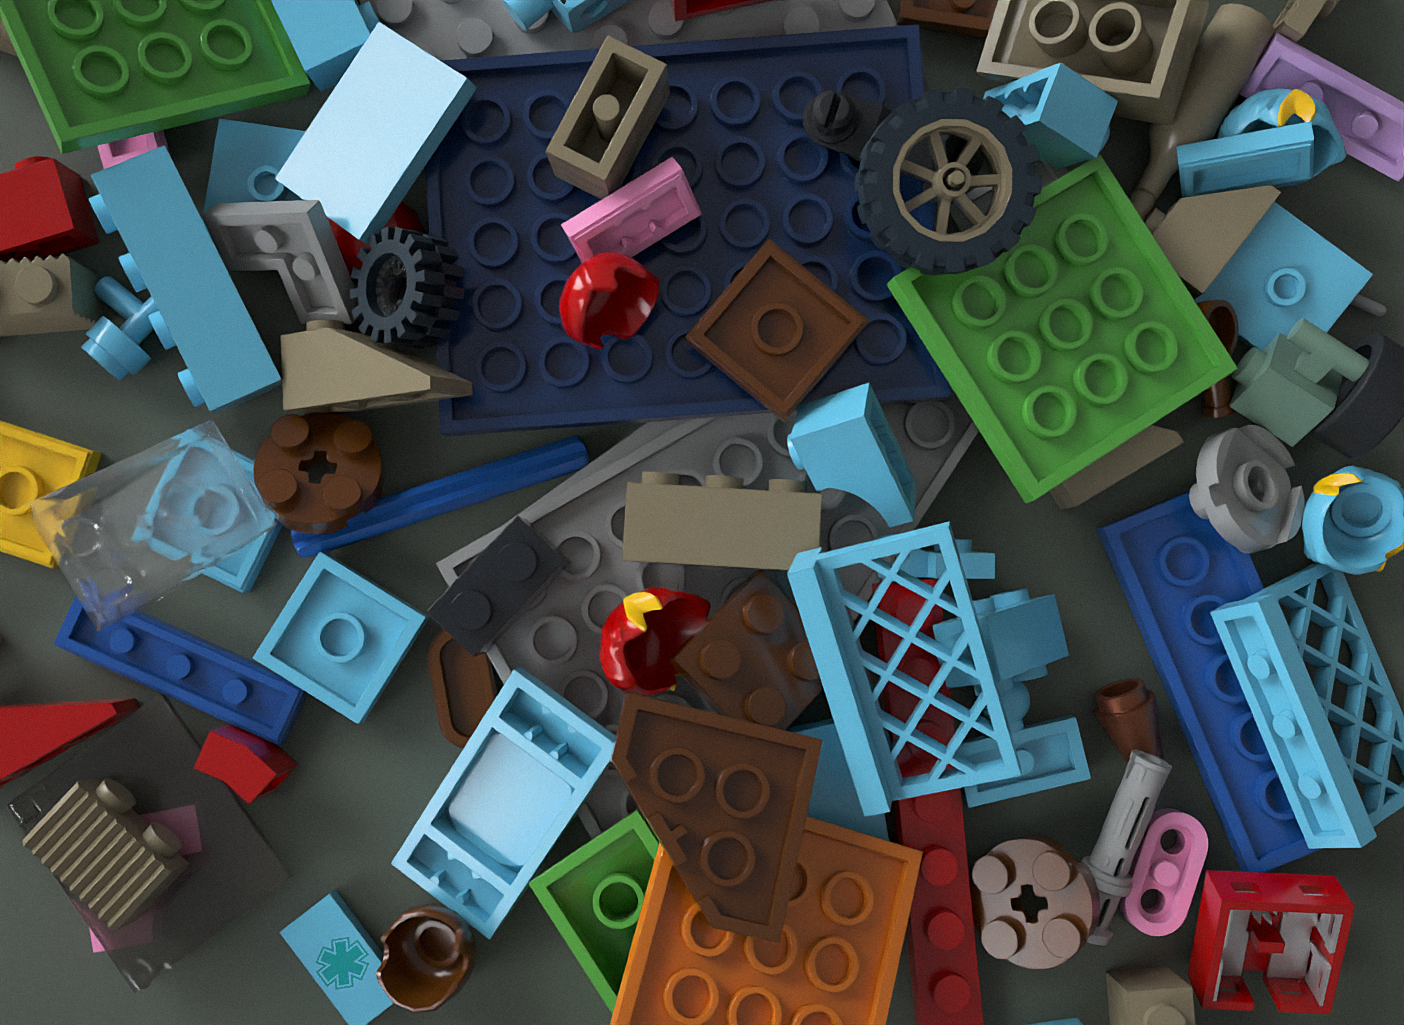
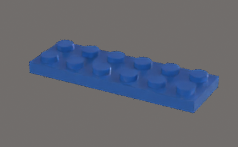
(1172, 578)

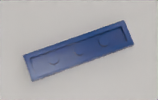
(187, 670)

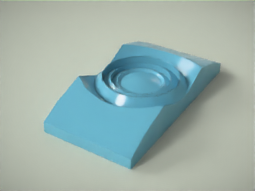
(506, 802)

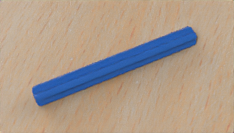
(452, 494)

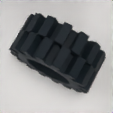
(406, 288)

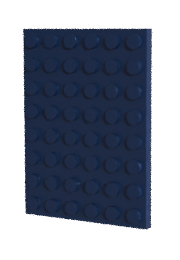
(755, 178)

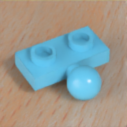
(1047, 750)

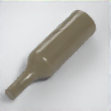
(1214, 82)

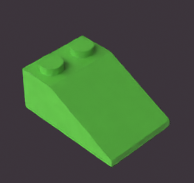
(599, 897)

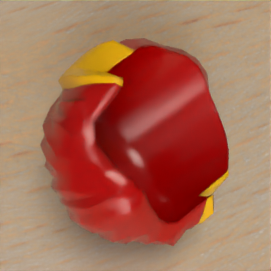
(645, 635)

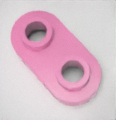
(1169, 871)

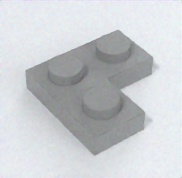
(296, 243)

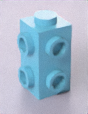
(1018, 634)

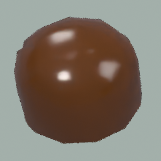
(426, 958)

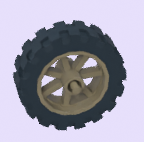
(1012, 178)

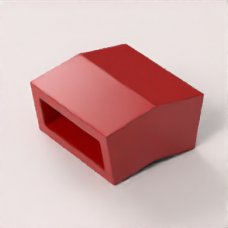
(244, 762)

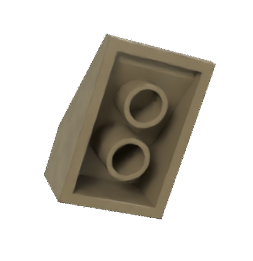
(1122, 46)

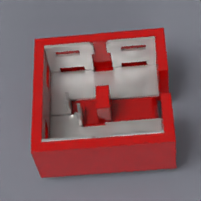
(1275, 925)

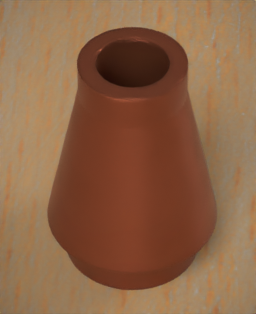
(1130, 717)

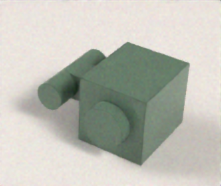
(1294, 380)

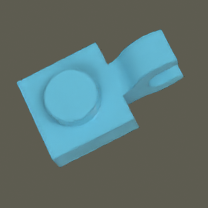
(931, 562)

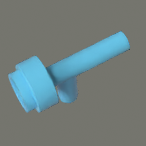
(117, 347)

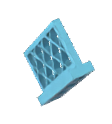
(847, 678)
(1296, 712)

